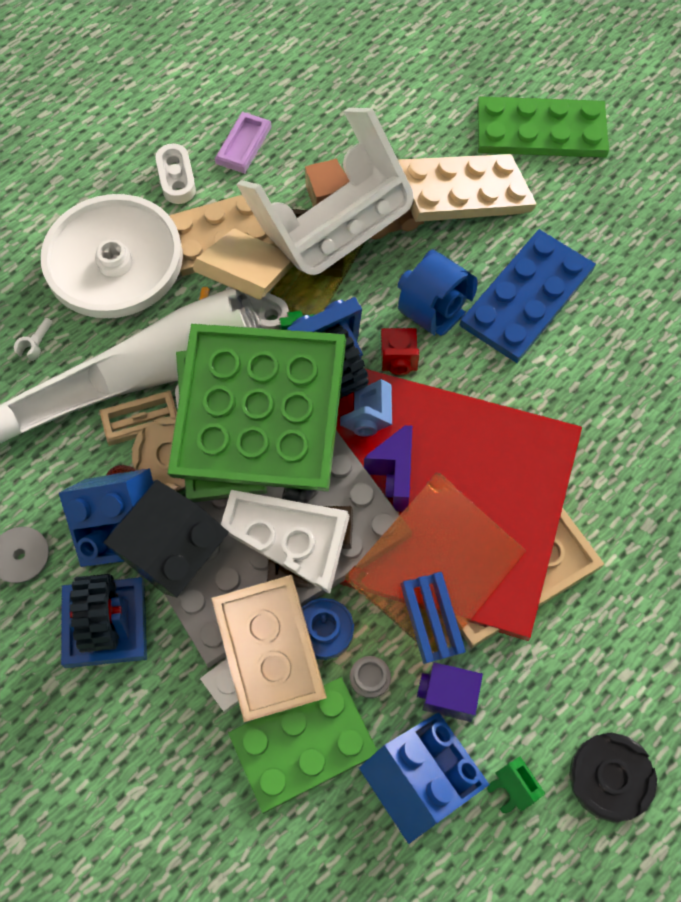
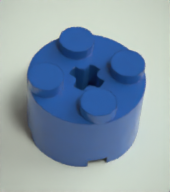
(436, 293)

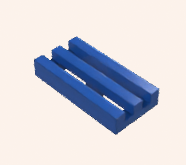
(447, 612)

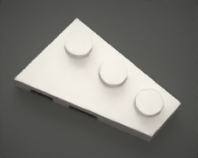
(290, 533)

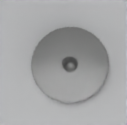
(22, 541)

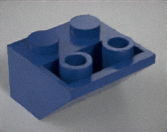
(97, 507)
(423, 776)

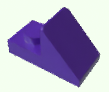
(394, 461)

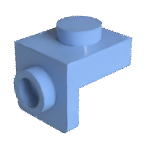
(371, 409)

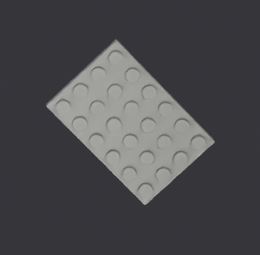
(238, 566)

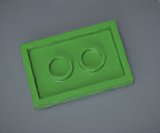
(302, 746)

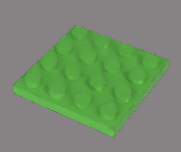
(258, 407)

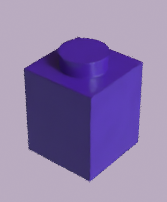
(450, 691)

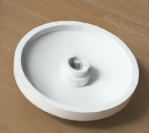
(111, 256)

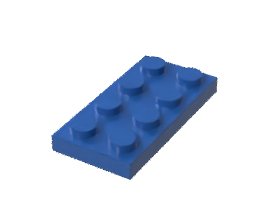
(527, 295)

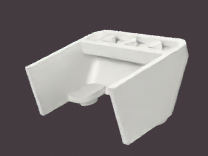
(349, 216)

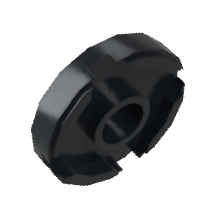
(598, 780)

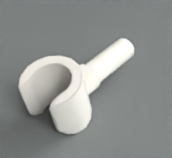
(34, 341)

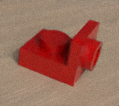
(399, 350)

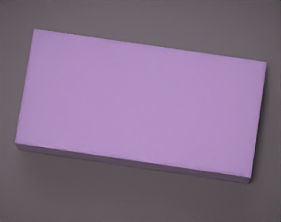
(243, 142)

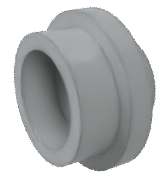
(370, 677)

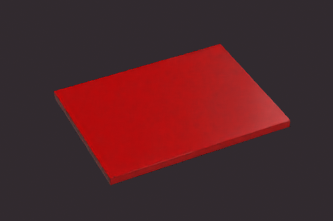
(501, 461)

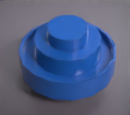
(329, 627)

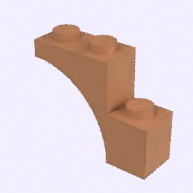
(328, 176)

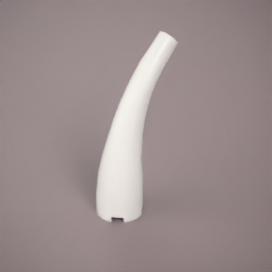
(130, 366)

